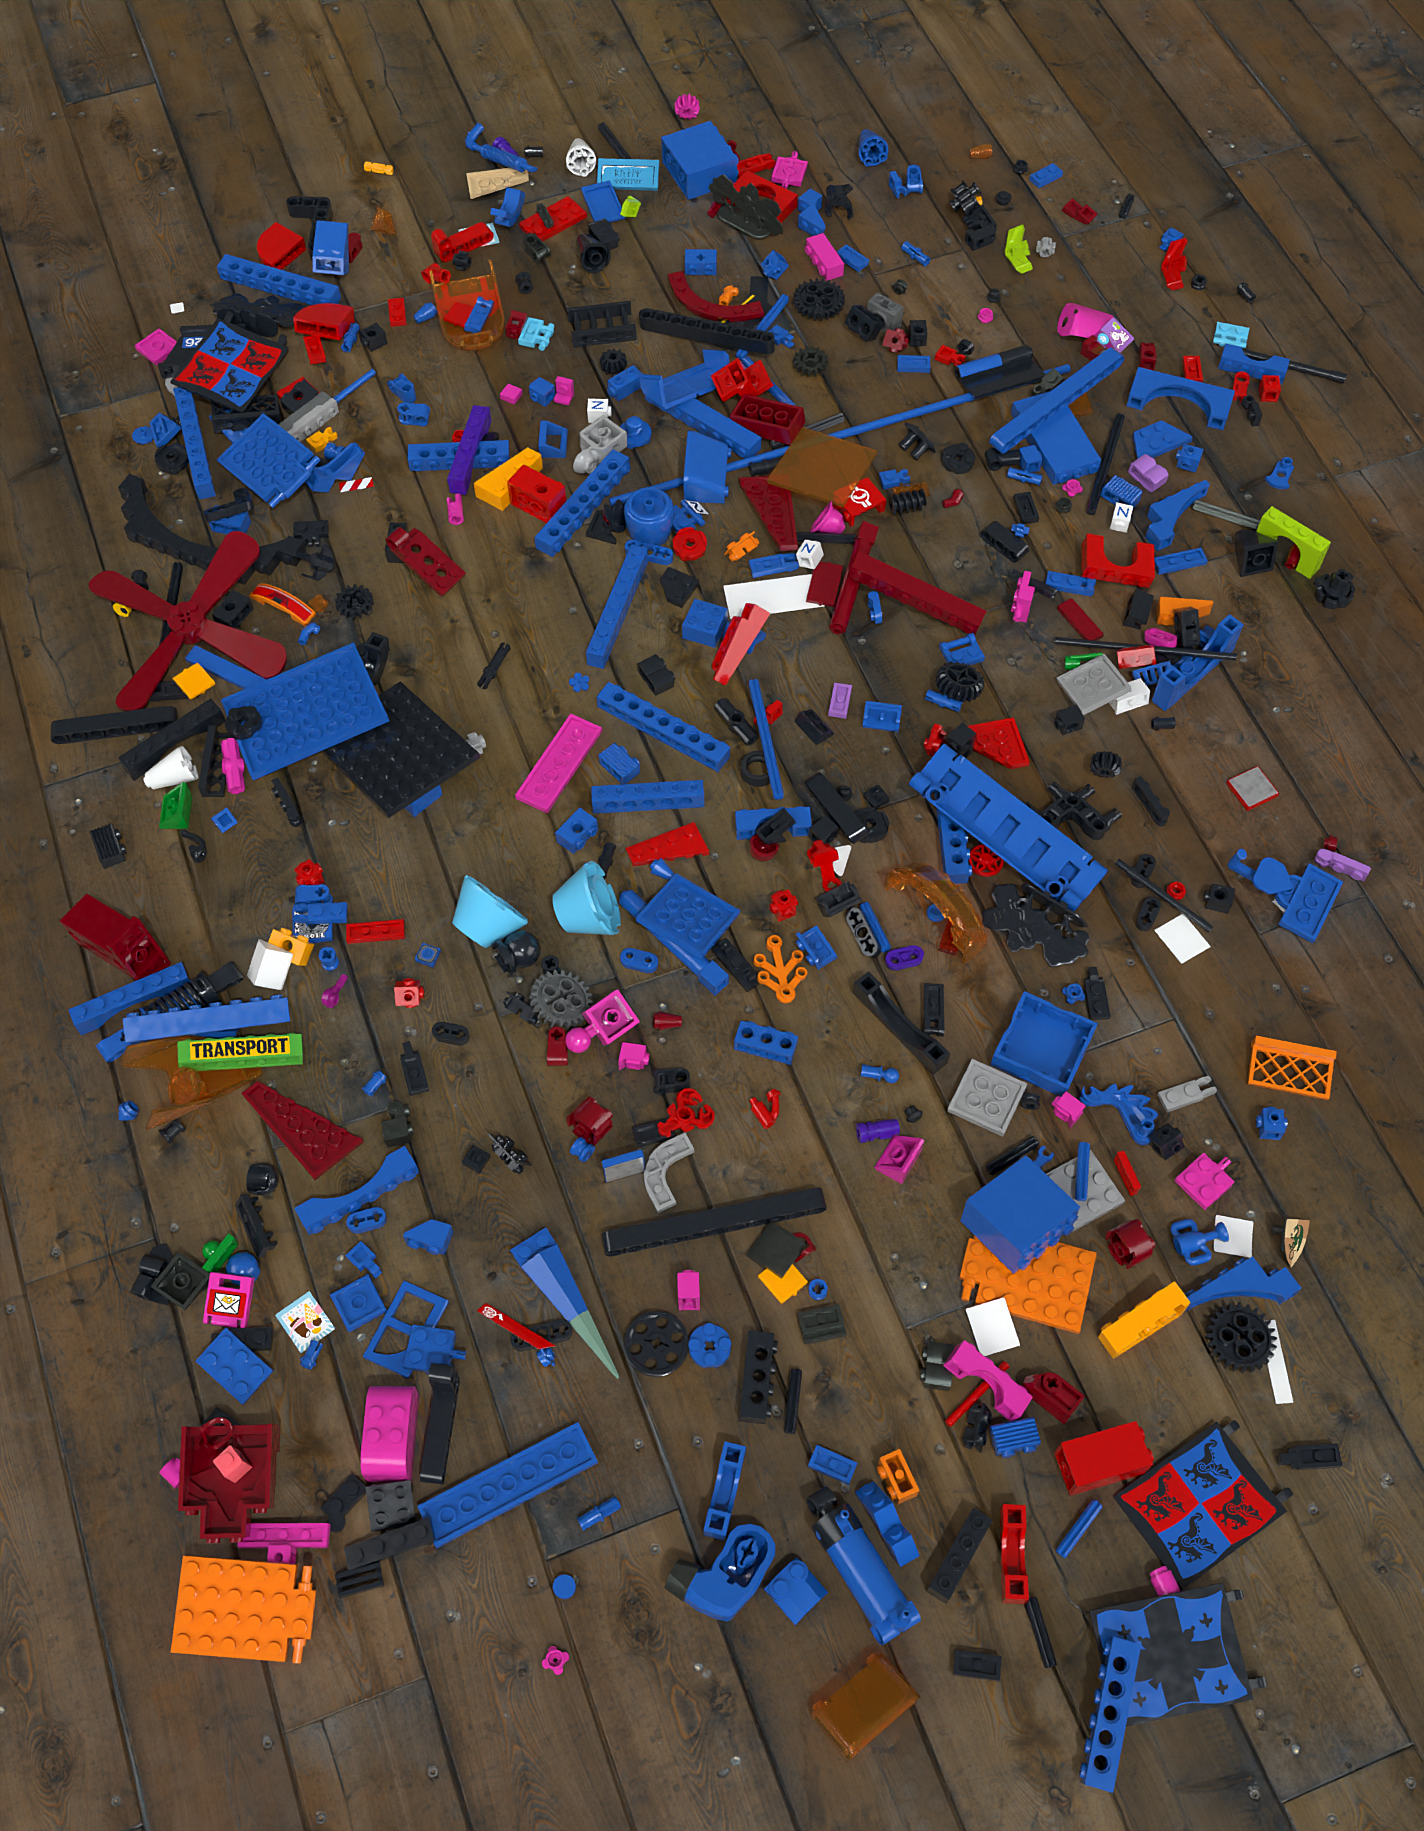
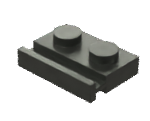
(821, 1324)

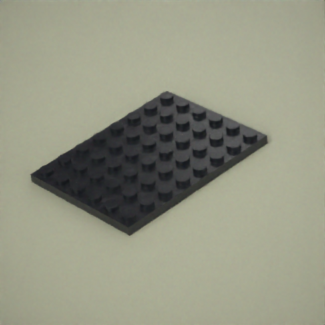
(404, 756)

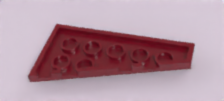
(774, 509)
(307, 1135)

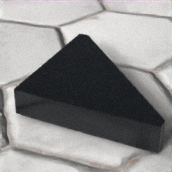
(600, 530)

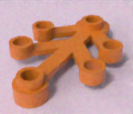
(780, 971)

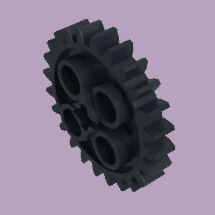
(819, 299)
(1228, 1350)

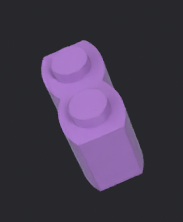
(1148, 473)

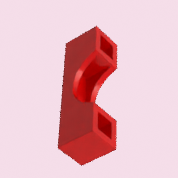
(1012, 1544)

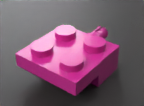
(1022, 598)
(1205, 1180)

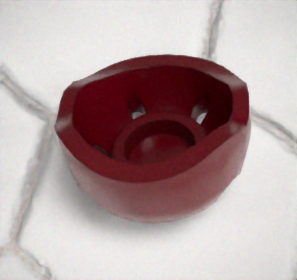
(762, 851)

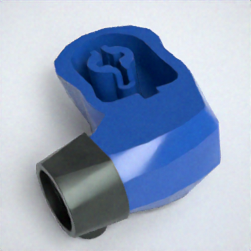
(732, 1577)

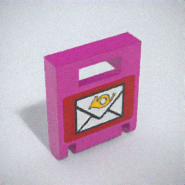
(228, 1304)

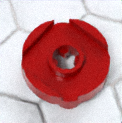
(689, 552)

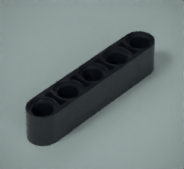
(836, 808)

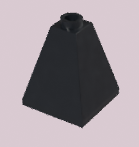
(1254, 552)

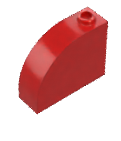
(279, 246)
(324, 320)

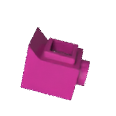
(633, 1056)
(1068, 1108)

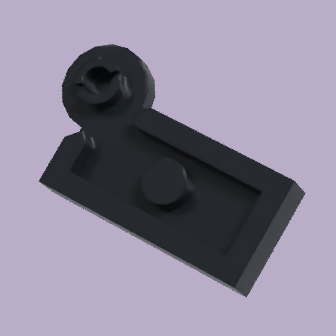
(343, 1501)

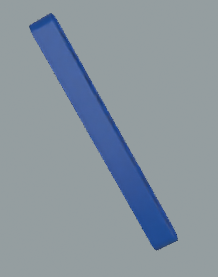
(1056, 400)

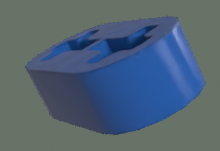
(365, 1222)

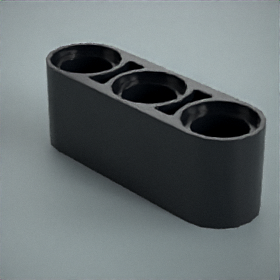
(1004, 541)

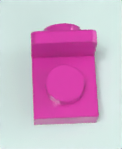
(564, 390)

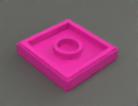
(156, 346)

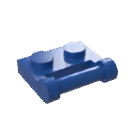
(968, 655)

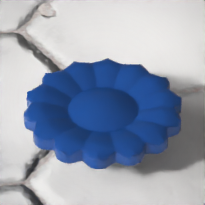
(143, 435)

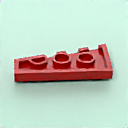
(677, 843)

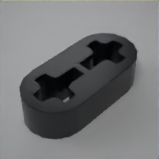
(1145, 871)
(1145, 913)
(450, 1033)

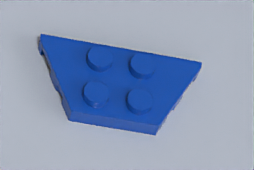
(1158, 439)

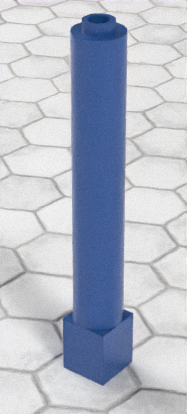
(709, 973)

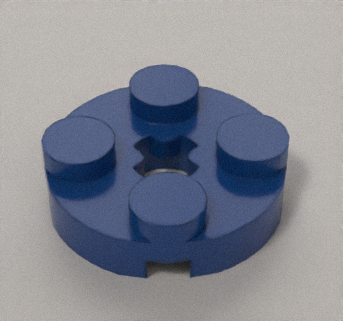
(709, 1358)

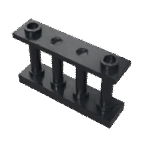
(603, 335)

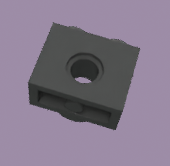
(887, 311)

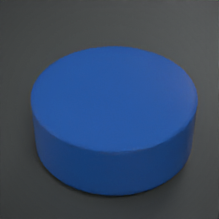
(564, 1587)

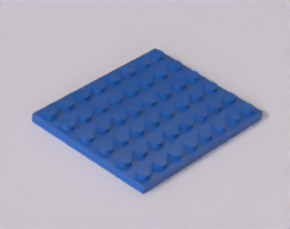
(308, 710)

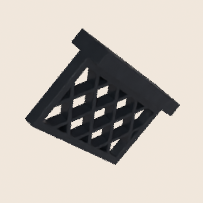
(241, 421)

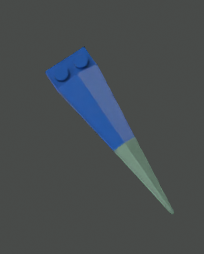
(547, 1269)

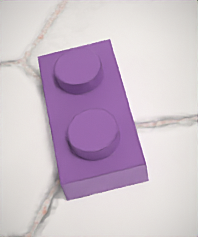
(840, 700)

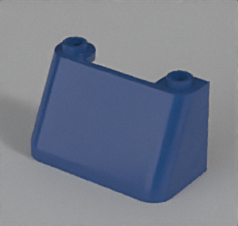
(705, 469)

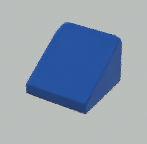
(224, 820)

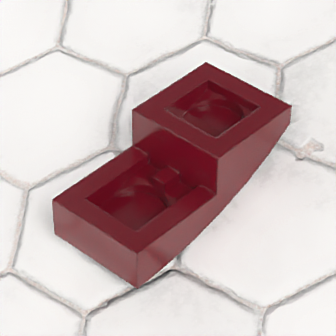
(1079, 213)

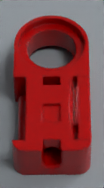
(1240, 387)

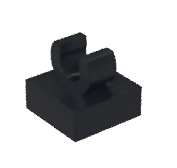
(876, 797)
(476, 1159)

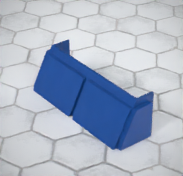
(685, 384)

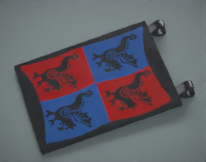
(230, 364)
(1201, 1504)

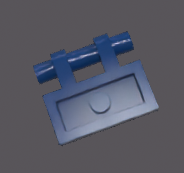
(681, 520)

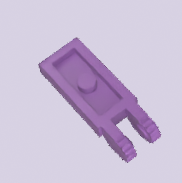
(1342, 864)

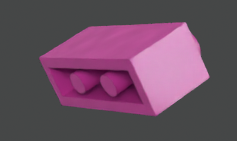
(824, 257)

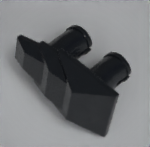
(917, 435)

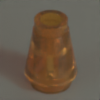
(981, 151)

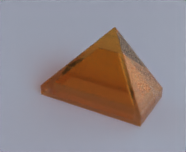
(383, 222)
(910, 487)

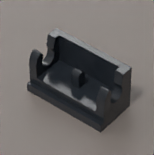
(1138, 609)
(838, 899)

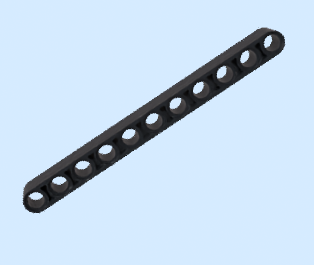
(713, 1222)

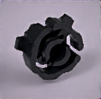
(1336, 588)

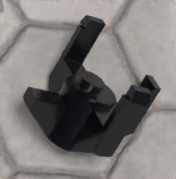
(837, 197)
(321, 562)

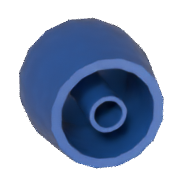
(649, 516)

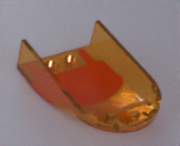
(466, 292)

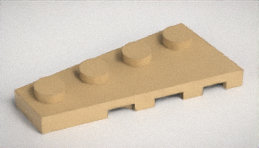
(493, 180)

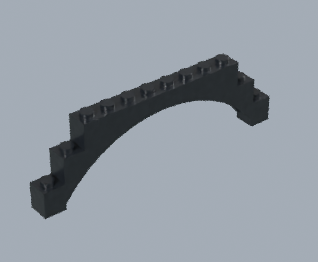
(148, 531)

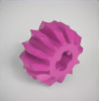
(687, 106)

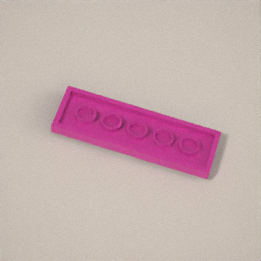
(558, 763)

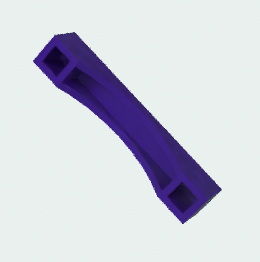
(461, 469)

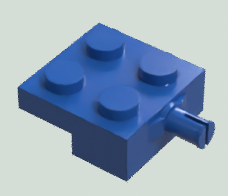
(430, 1346)

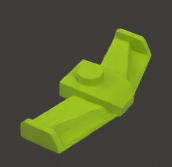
(1017, 250)

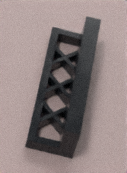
(208, 764)

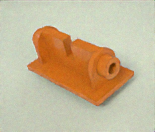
(736, 550)

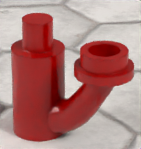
(760, 1111)

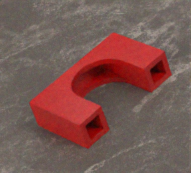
(786, 199)
(1097, 566)

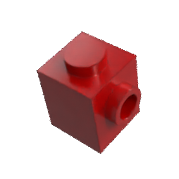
(1269, 388)

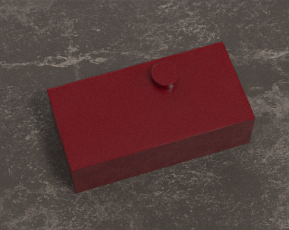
(769, 418)

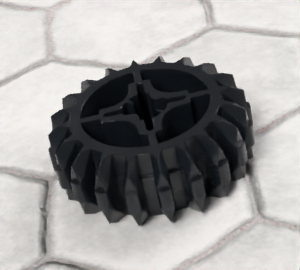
(959, 681)

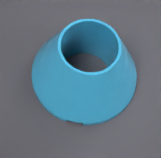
(587, 903)
(485, 915)

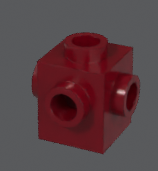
(890, 340)

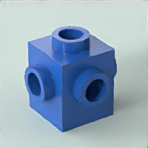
(774, 265)
(1189, 457)
(1271, 1123)

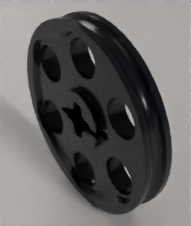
(648, 1351)

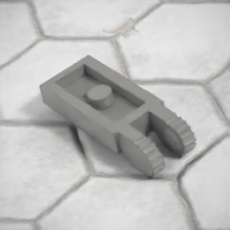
(1185, 1094)

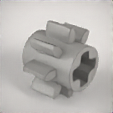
(1045, 247)
(476, 742)

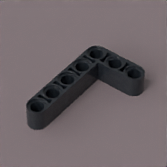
(310, 207)
(445, 1384)

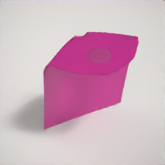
(1082, 324)

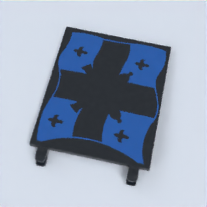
(1185, 1655)

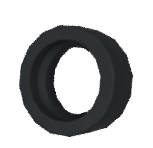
(751, 779)

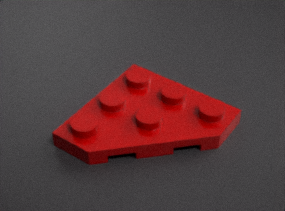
(1001, 743)

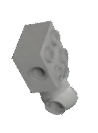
(597, 442)

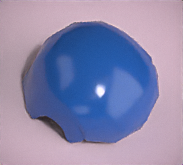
(243, 1264)

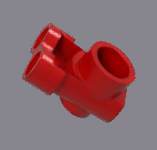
(935, 740)

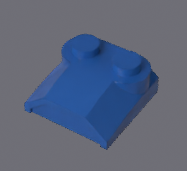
(795, 1590)

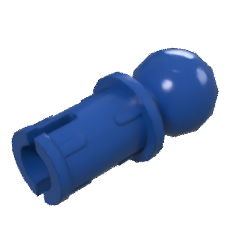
(890, 1075)

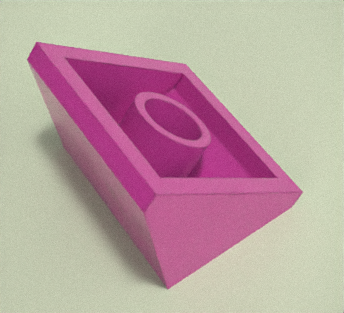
(900, 1157)

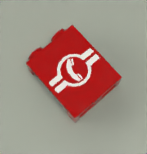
(862, 499)

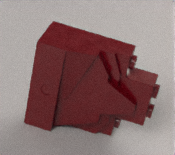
(223, 1503)

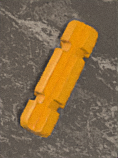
(378, 168)

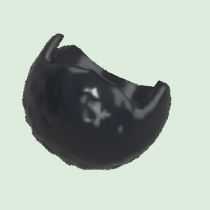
(262, 1179)

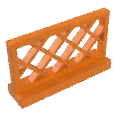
(1298, 1052)

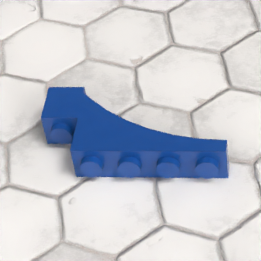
(1167, 512)
(1246, 1280)

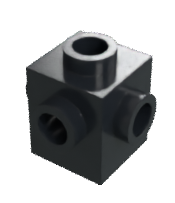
(1166, 1141)

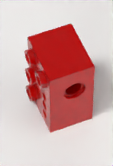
(536, 493)

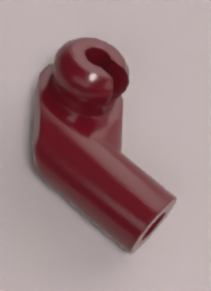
(954, 500)

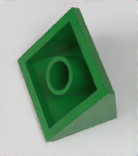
(176, 808)

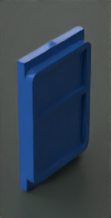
(602, 202)

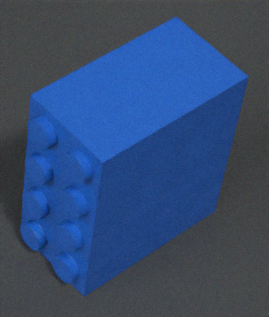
(697, 157)
(1020, 1214)

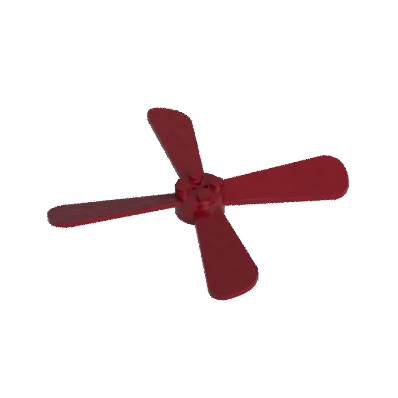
(189, 621)

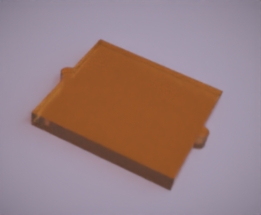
(1081, 406)

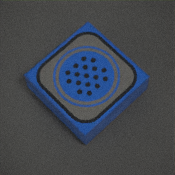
(427, 955)

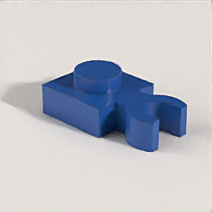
(891, 479)

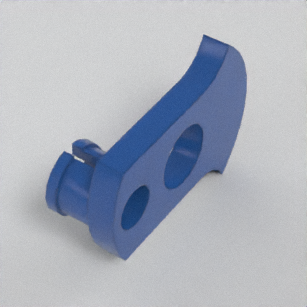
(1285, 467)

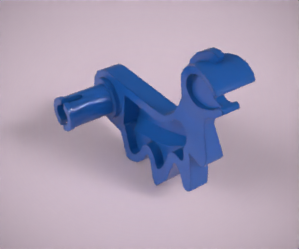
(1135, 1116)

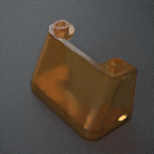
(864, 1706)

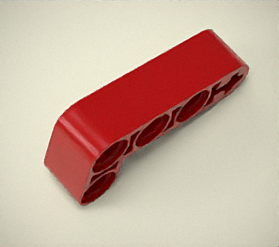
(464, 240)

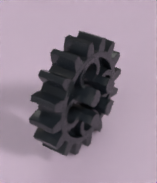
(348, 597)

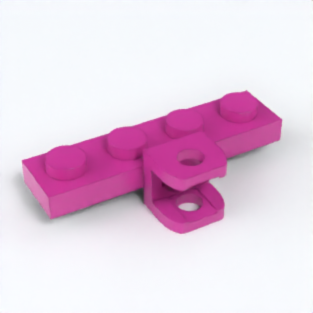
(285, 1537)

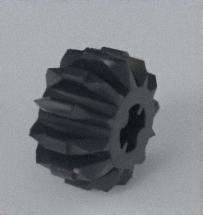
(613, 361)
(1105, 764)

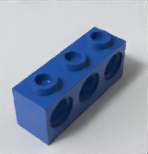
(766, 1050)

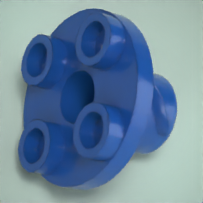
(637, 432)

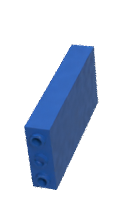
(1062, 444)

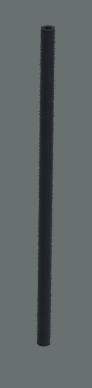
(1158, 649)

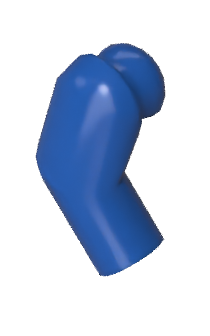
(312, 627)

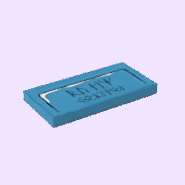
(629, 173)

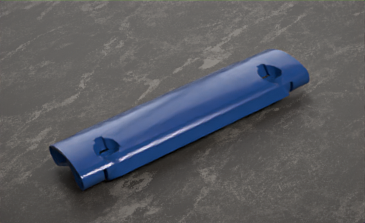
(1008, 827)

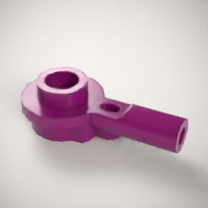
(330, 996)

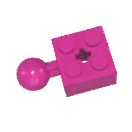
(579, 1039)

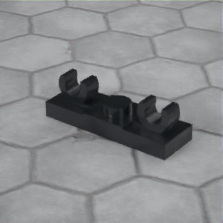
(736, 964)
(254, 1225)

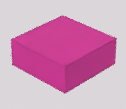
(511, 394)

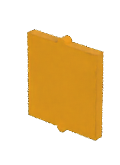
(194, 681)
(785, 1287)

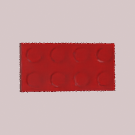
(564, 214)

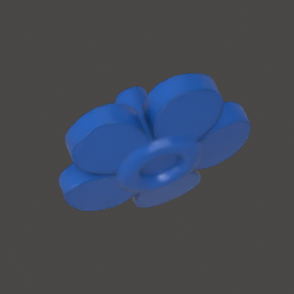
(579, 682)

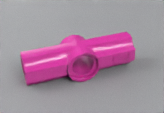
(232, 766)

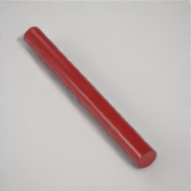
(972, 1398)

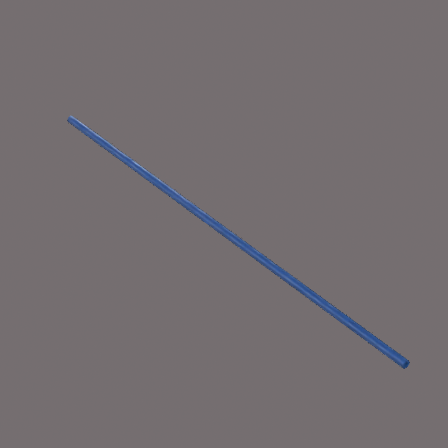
(839, 434)

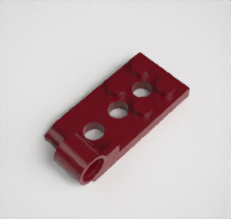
(401, 545)

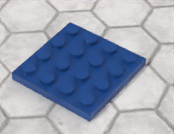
(688, 916)

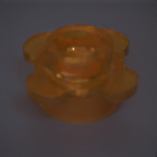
(318, 603)

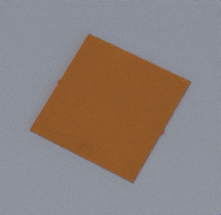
(822, 467)

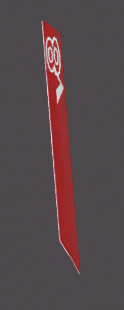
(514, 1327)

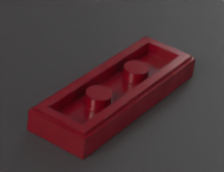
(1079, 620)

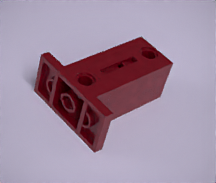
(114, 938)

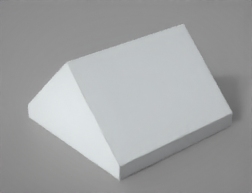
(269, 965)

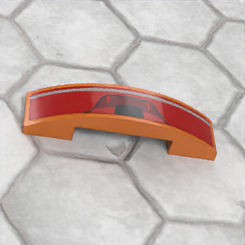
(284, 601)

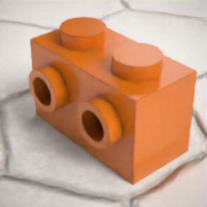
(898, 1477)

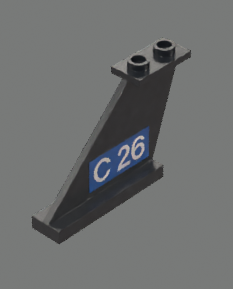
(183, 348)

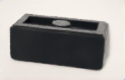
(813, 726)

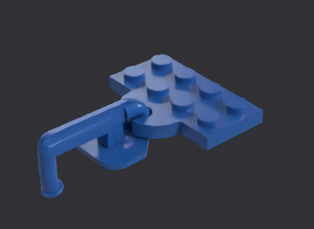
(1304, 898)

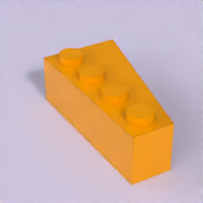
(494, 486)
(1144, 1320)

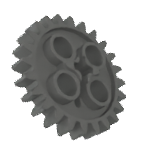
(546, 1004)

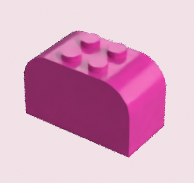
(389, 1433)

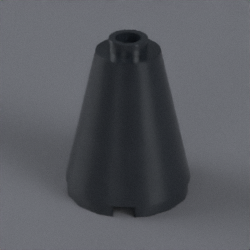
(592, 253)

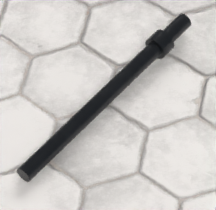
(1132, 872)

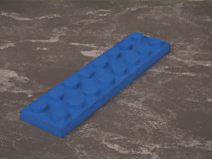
(508, 1484)

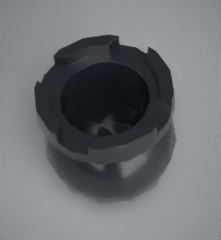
(519, 950)

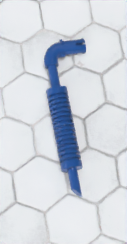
(495, 154)

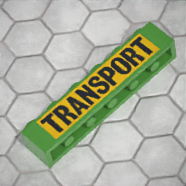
(240, 1052)

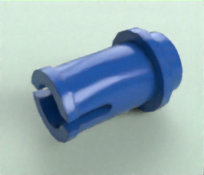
(374, 1083)
(311, 1355)

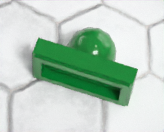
(218, 1253)

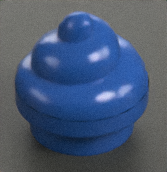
(128, 1111)

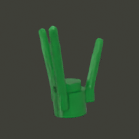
(1073, 661)

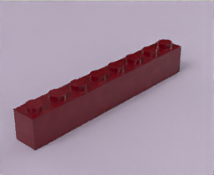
(916, 593)

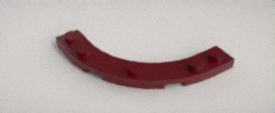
(710, 310)

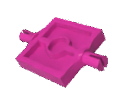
(789, 171)

